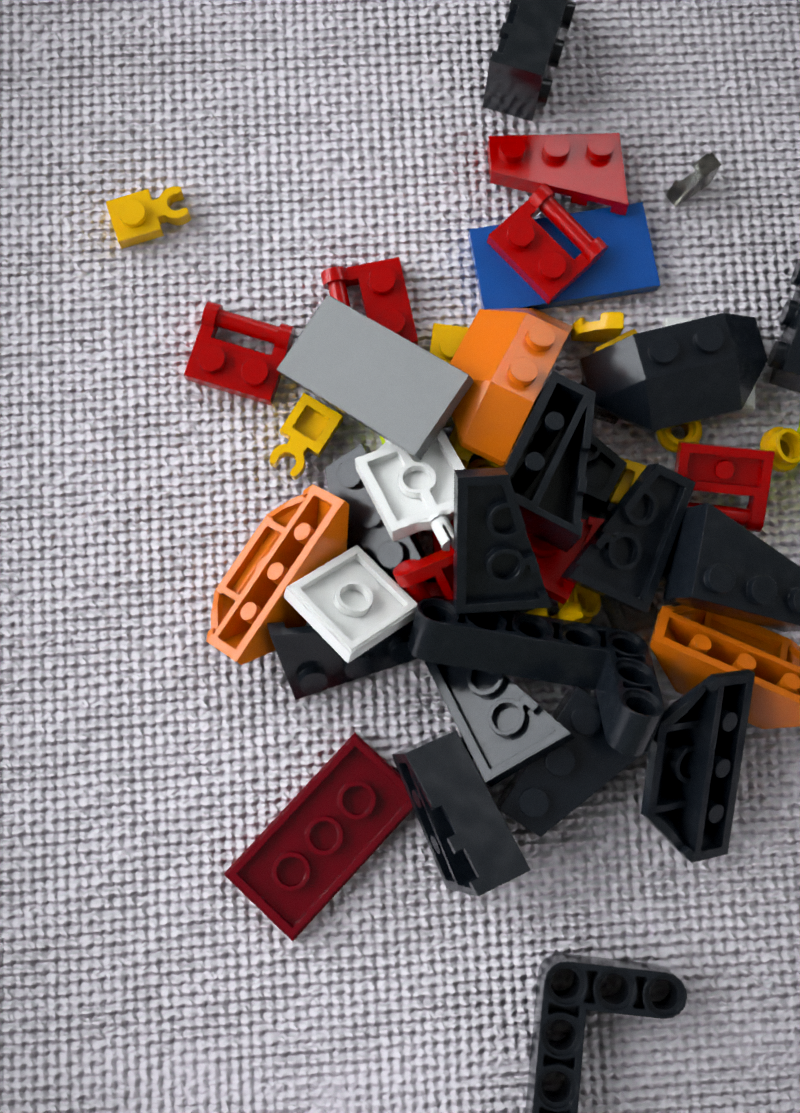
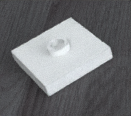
(351, 603)

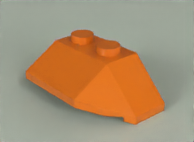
(509, 361)
(281, 551)
(702, 643)

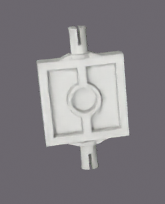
(411, 491)

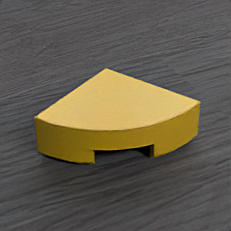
(606, 329)

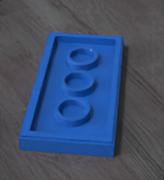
(622, 270)

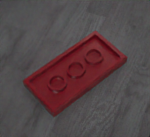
(322, 837)

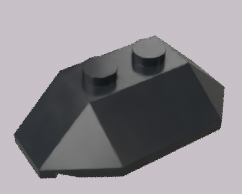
(678, 372)
(698, 765)

